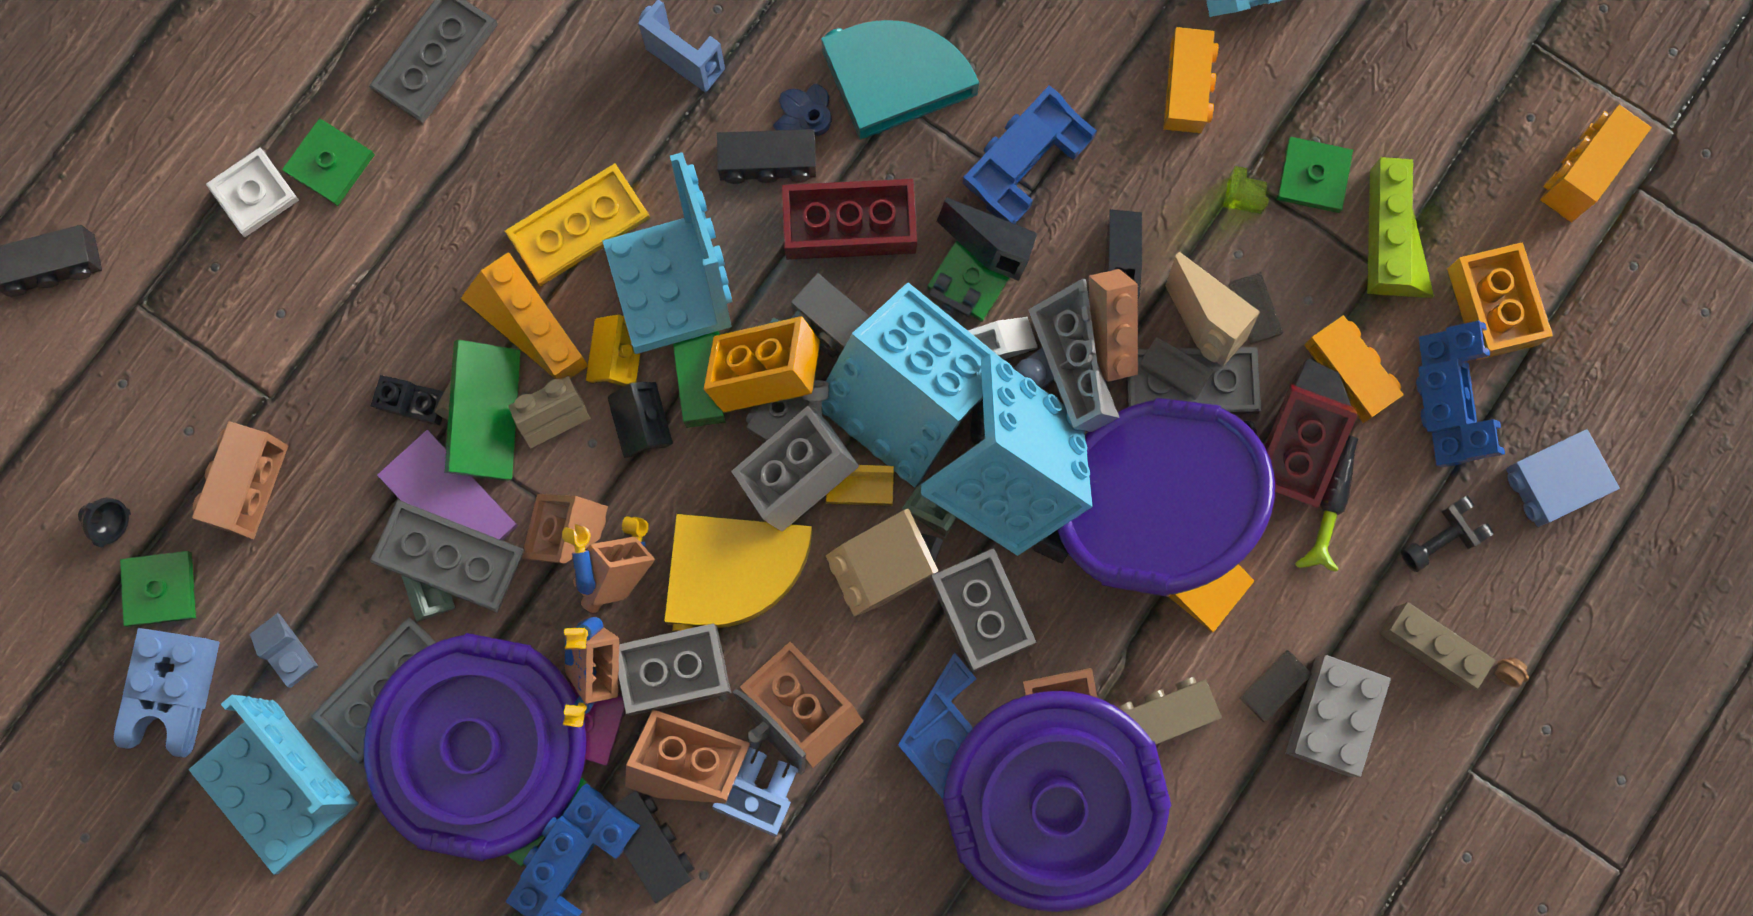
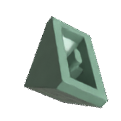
(930, 513)

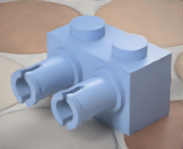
(759, 807)

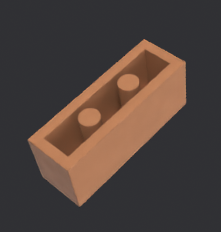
(1115, 323)

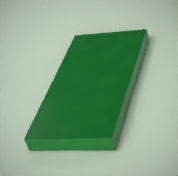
(479, 416)

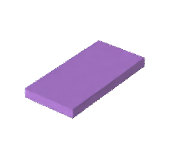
(420, 481)

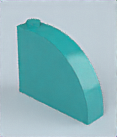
(895, 73)

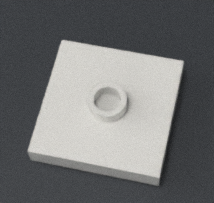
(252, 192)

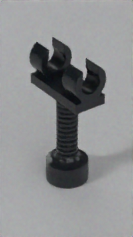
(949, 305)
(1417, 556)

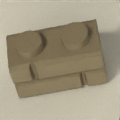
(548, 411)

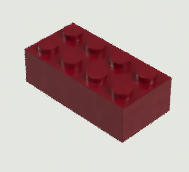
(849, 219)

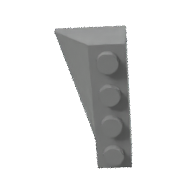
(1069, 346)

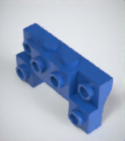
(1025, 142)
(1449, 398)
(568, 842)

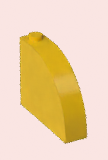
(731, 569)

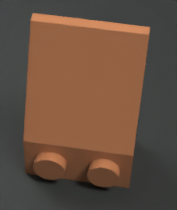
(803, 703)
(684, 761)

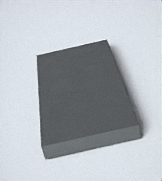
(433, 56)
(1230, 386)
(447, 556)
(349, 707)

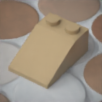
(1211, 311)
(881, 563)

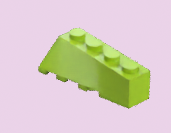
(1394, 243)

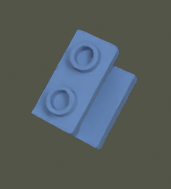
(698, 66)
(1561, 478)

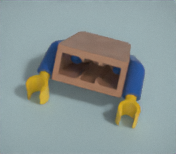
(608, 568)
(590, 666)

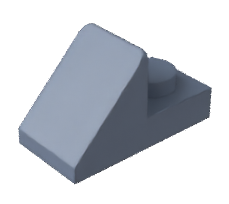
(283, 650)

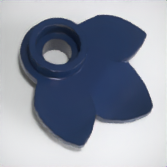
(802, 108)

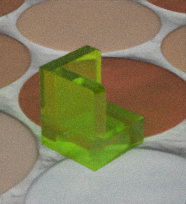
(1244, 192)

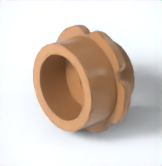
(1512, 672)

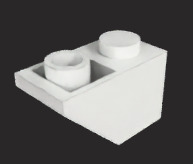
(1007, 337)

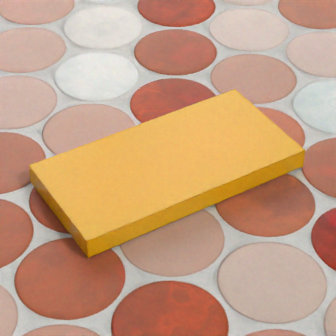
(577, 224)

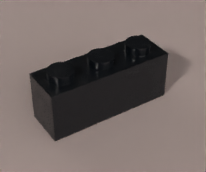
(766, 155)
(48, 260)
(652, 848)

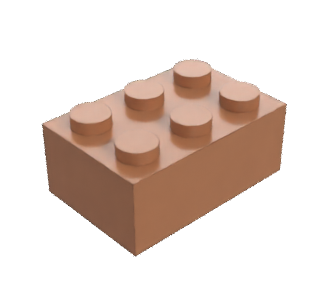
(239, 480)

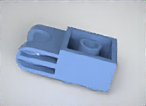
(170, 696)

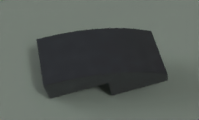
(407, 399)

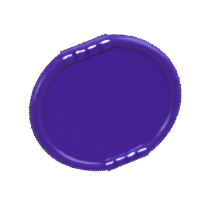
(1173, 498)
(473, 747)
(1056, 801)

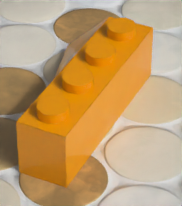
(517, 311)

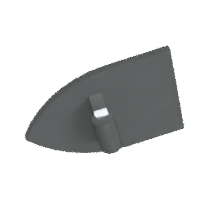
(769, 729)

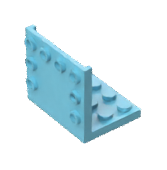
(671, 274)
(906, 382)
(1025, 472)
(272, 783)

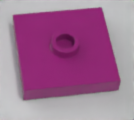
(602, 728)

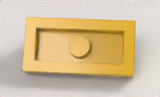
(612, 352)
(865, 487)

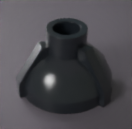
(107, 523)

